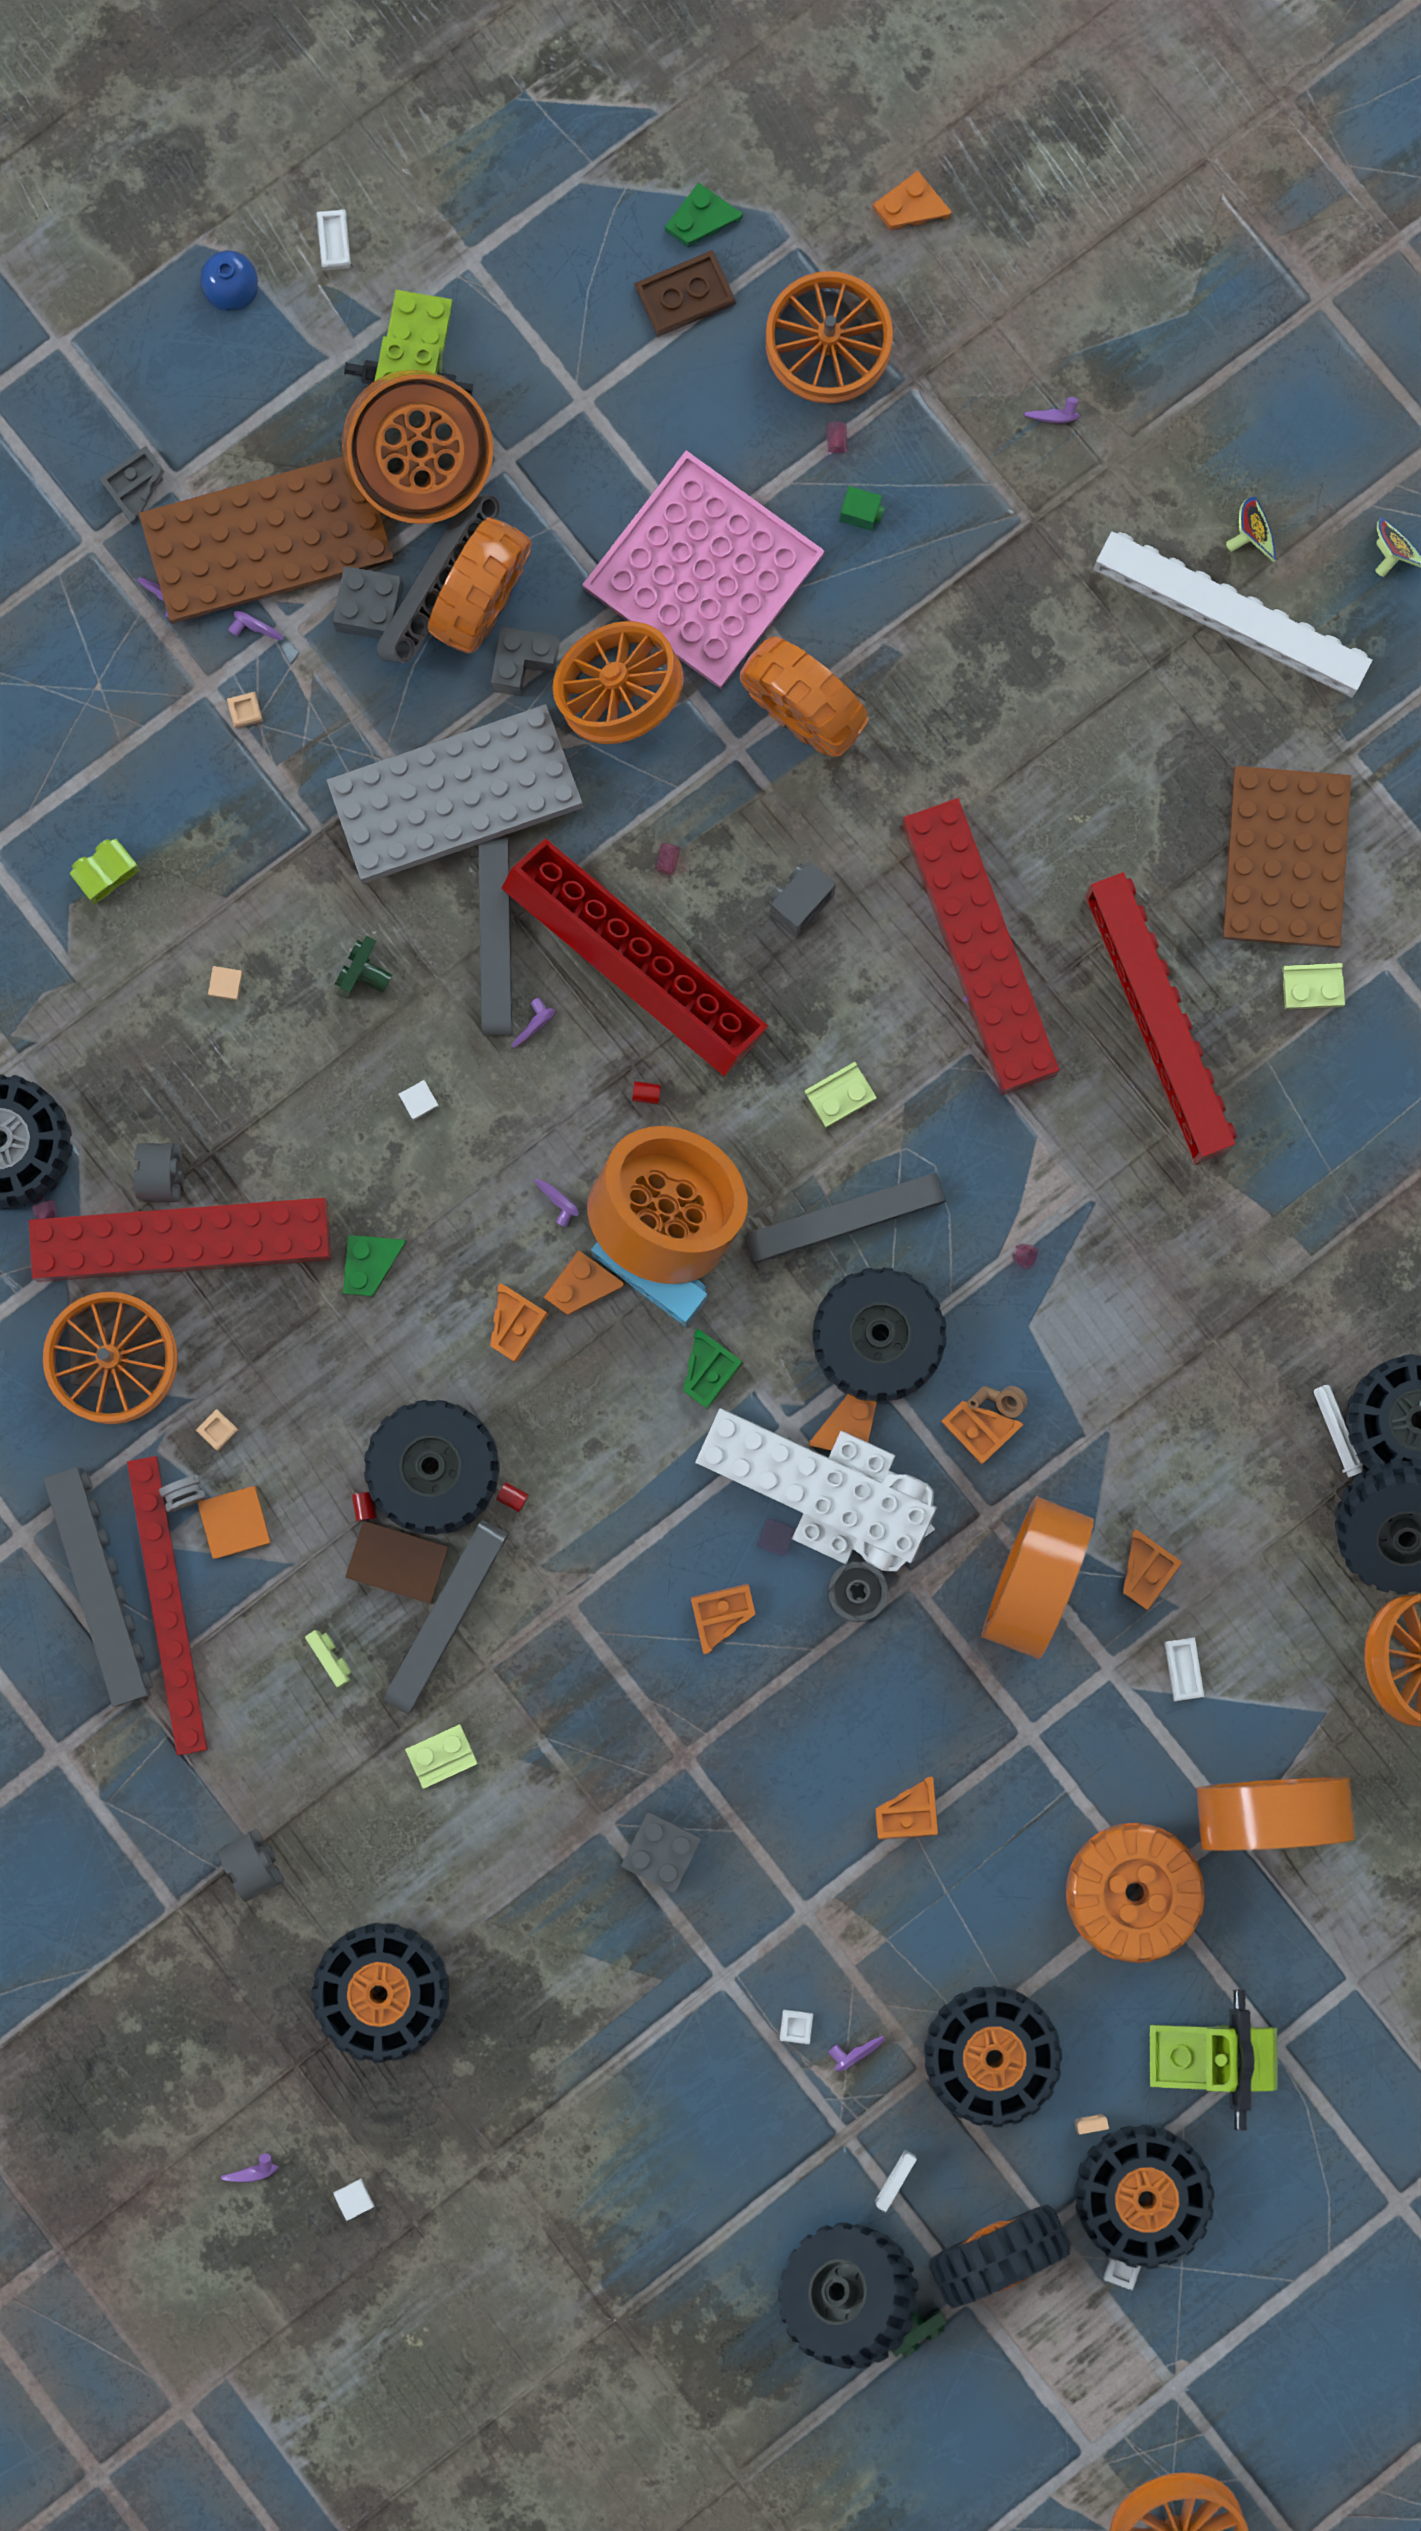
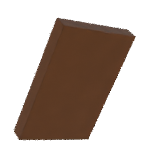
(684, 293)
(397, 1562)

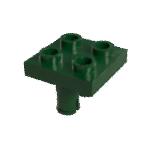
(362, 970)
(929, 2327)

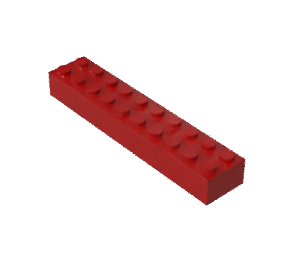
(980, 946)
(634, 957)
(1160, 1018)
(180, 1239)

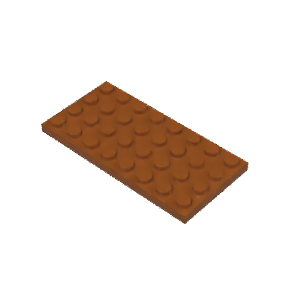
(262, 539)

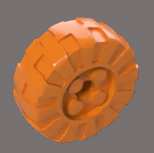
(479, 585)
(804, 696)
(1169, 1897)

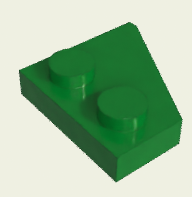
(701, 216)
(368, 1263)
(709, 1370)

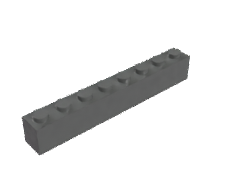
(97, 1586)

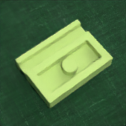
(1313, 986)
(840, 1095)
(323, 1646)
(441, 1756)

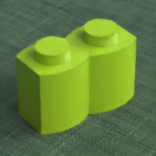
(104, 870)

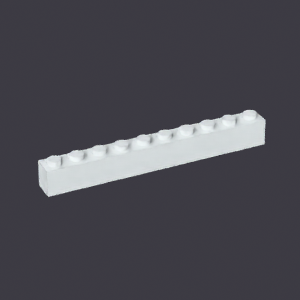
(1232, 614)

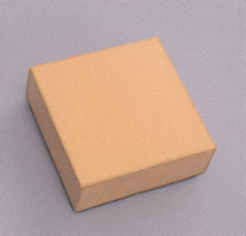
(244, 710)
(225, 983)
(217, 1430)
(1091, 2124)

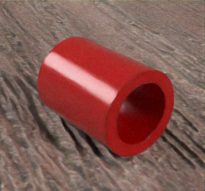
(646, 1092)
(512, 1497)
(363, 1506)

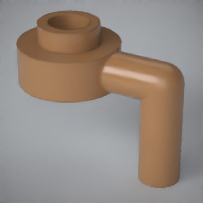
(1002, 1398)

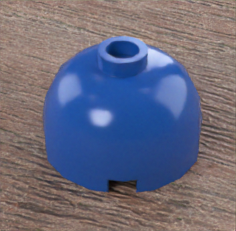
(229, 280)

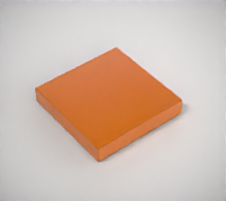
(234, 1522)

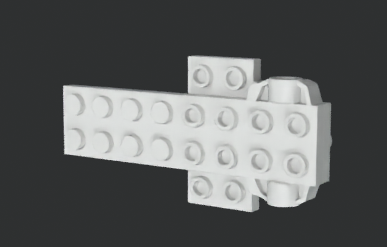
(844, 1498)

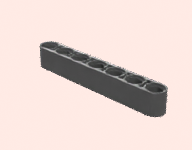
(411, 620)
(495, 938)
(845, 1218)
(445, 1617)

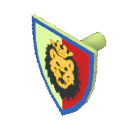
(1253, 528)
(1394, 547)

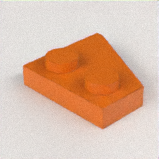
(911, 204)
(581, 1284)
(515, 1323)
(850, 1416)
(980, 1429)
(1148, 1570)
(721, 1613)
(909, 1813)

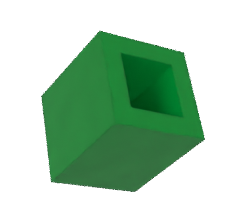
(861, 508)

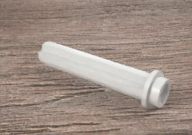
(1338, 1430)

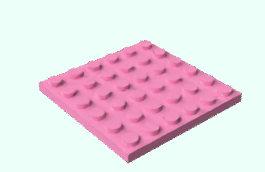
(704, 568)

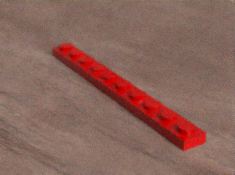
(167, 1606)

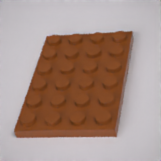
(1286, 857)

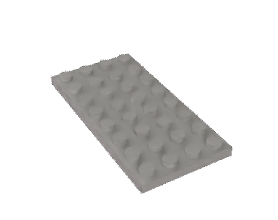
(454, 794)

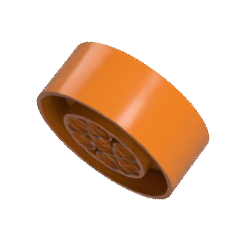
(388, 405)
(667, 1204)
(1038, 1577)
(1275, 1813)

